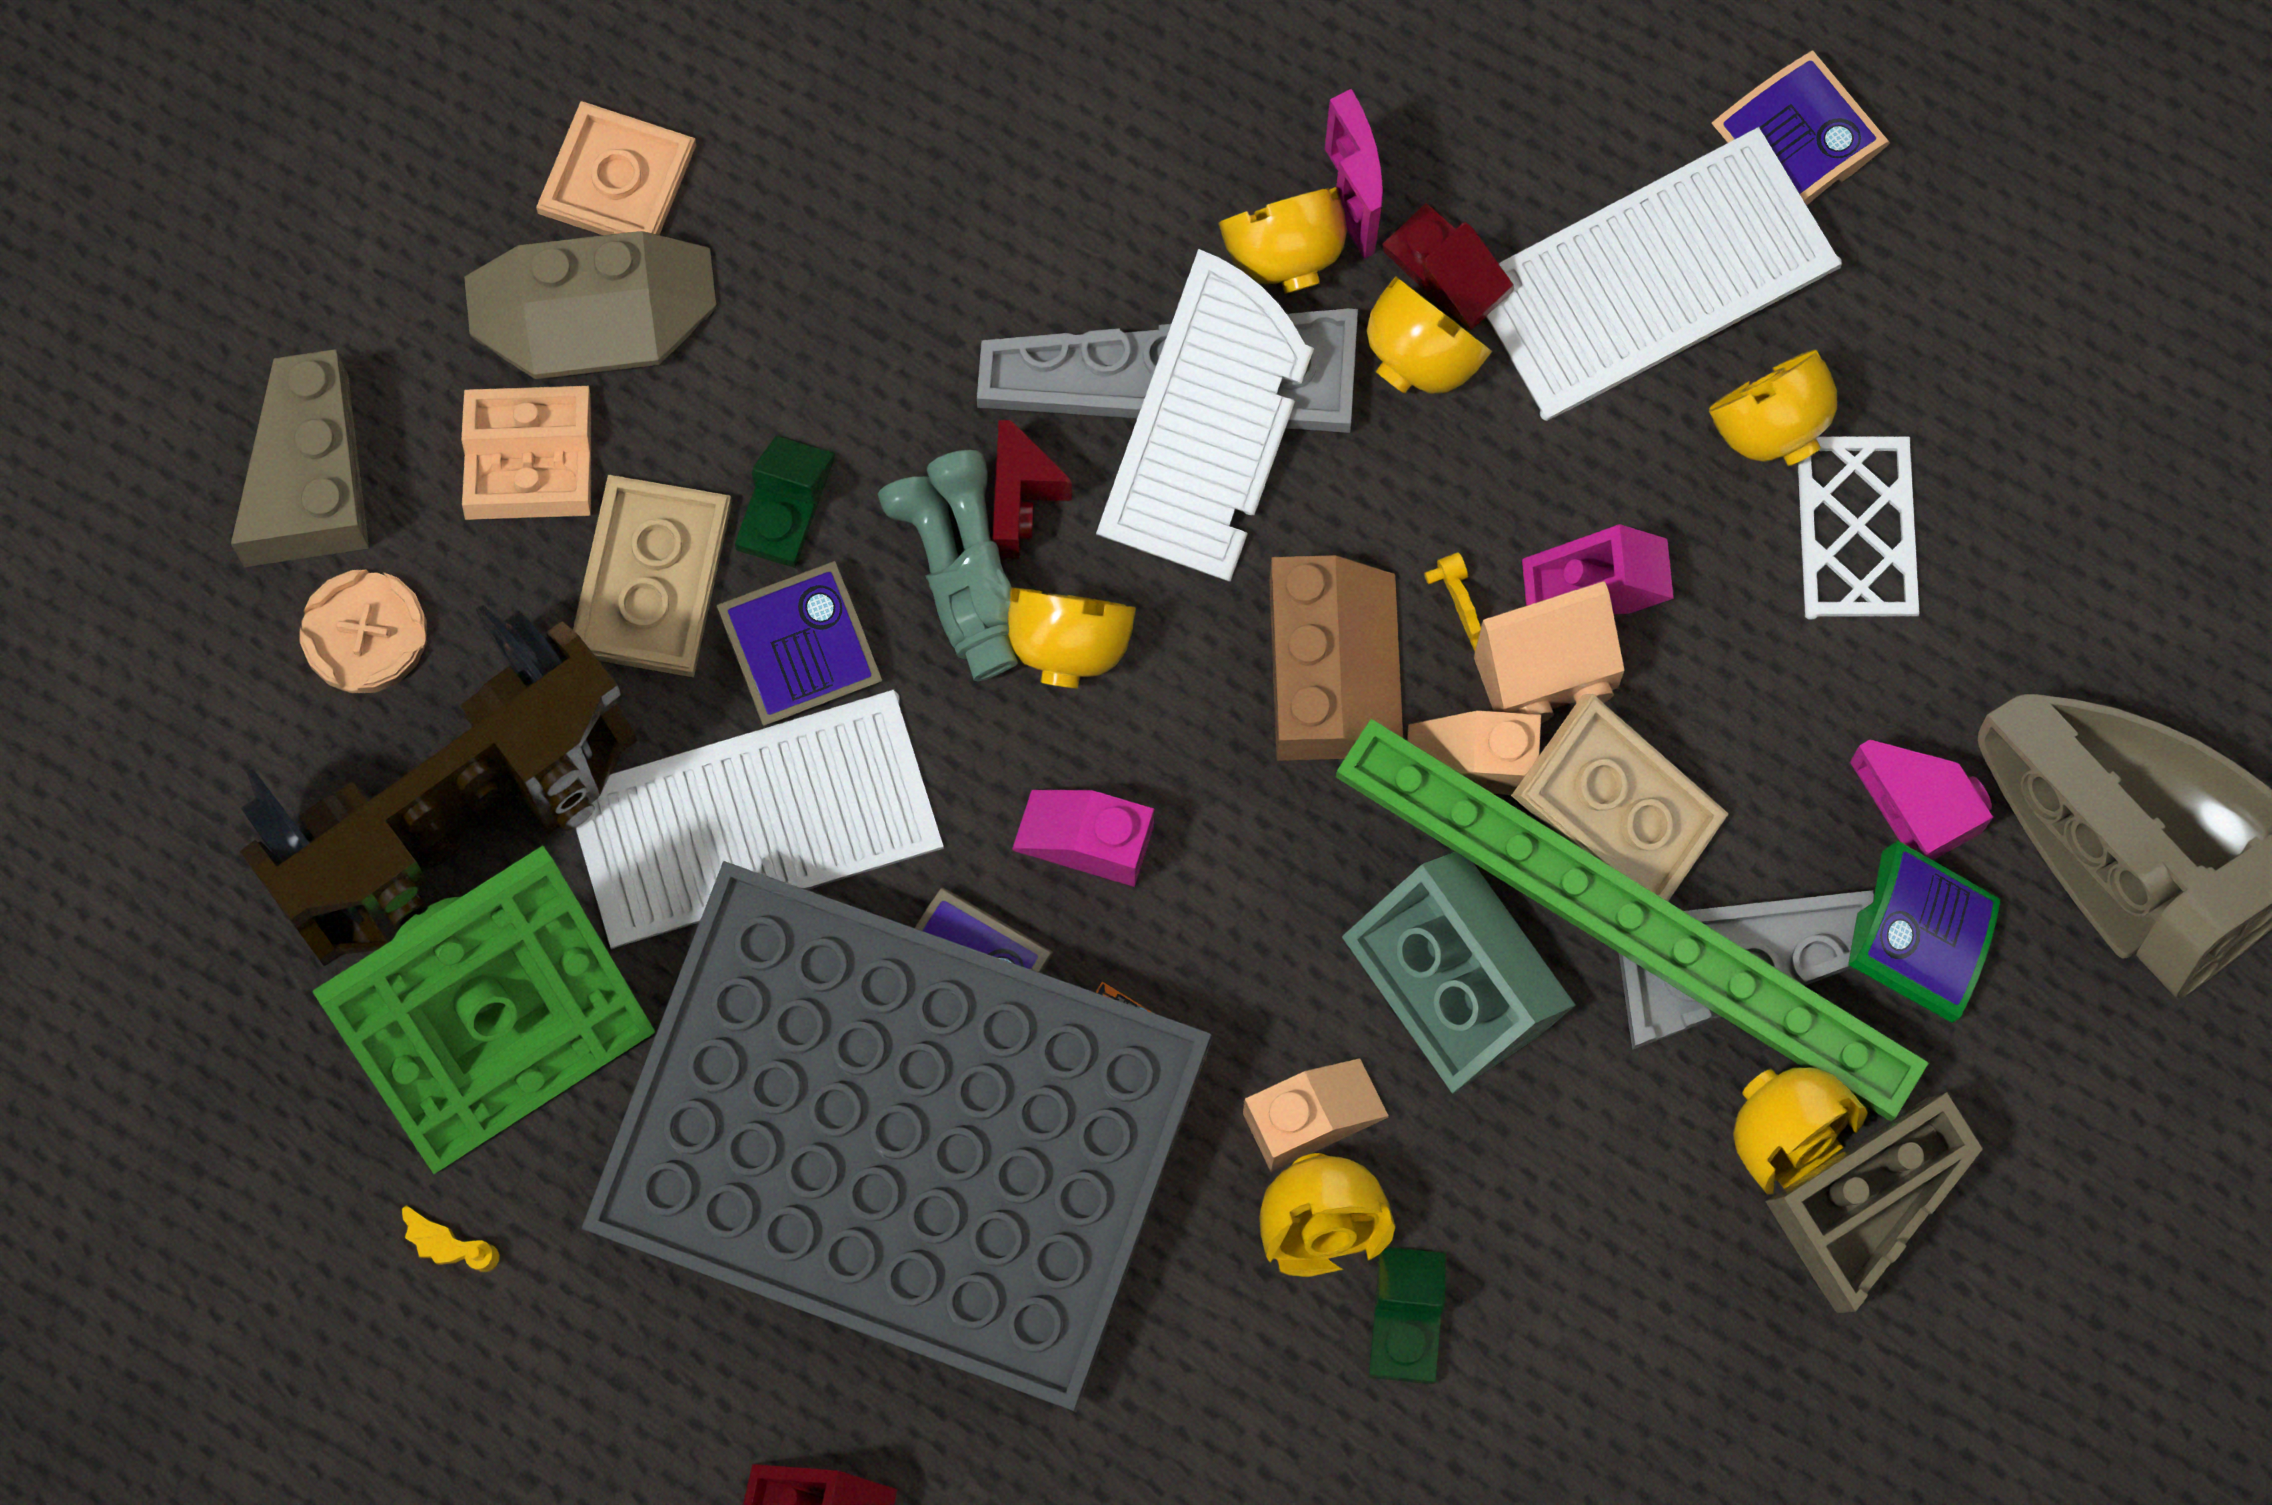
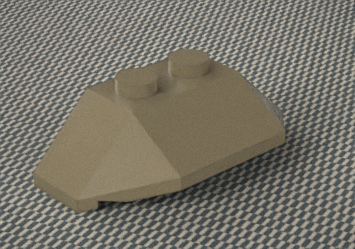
(590, 302)

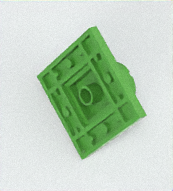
(485, 1009)

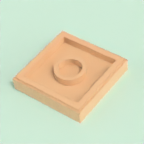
(615, 173)

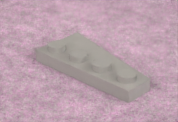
(1796, 936)

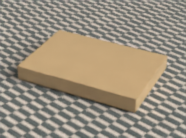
(651, 574)
(1620, 799)

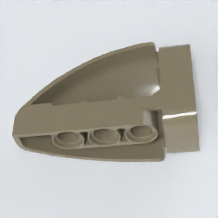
(2140, 830)

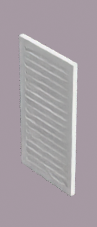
(1658, 273)
(767, 801)

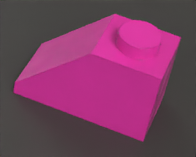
(1625, 558)
(1923, 797)
(1086, 832)

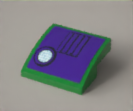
(1924, 932)

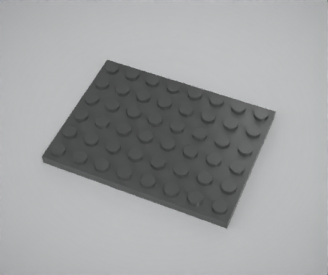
(899, 1134)

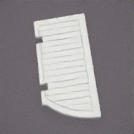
(1207, 422)

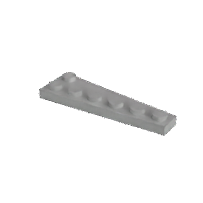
(1113, 369)

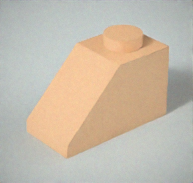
(1483, 746)
(1312, 1111)

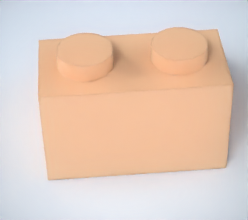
(1551, 653)

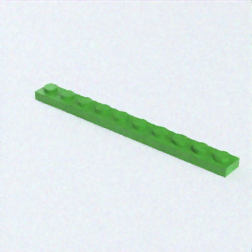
(1630, 919)

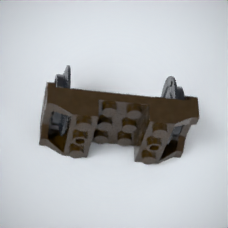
(536, 733)

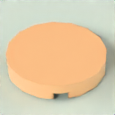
(363, 631)

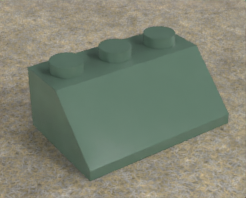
(1457, 969)

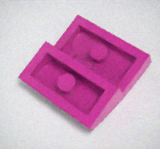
(1359, 177)

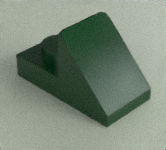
(784, 500)
(1407, 1315)

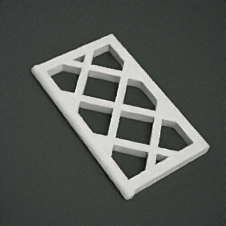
(1901, 557)

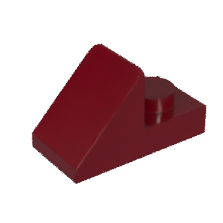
(1449, 265)
(1022, 474)

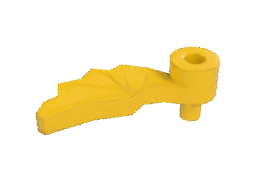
(1452, 571)
(441, 1245)

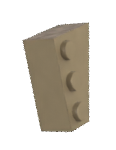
(303, 467)
(1873, 1196)

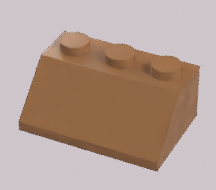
(1332, 654)

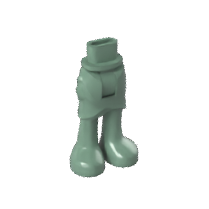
(966, 588)

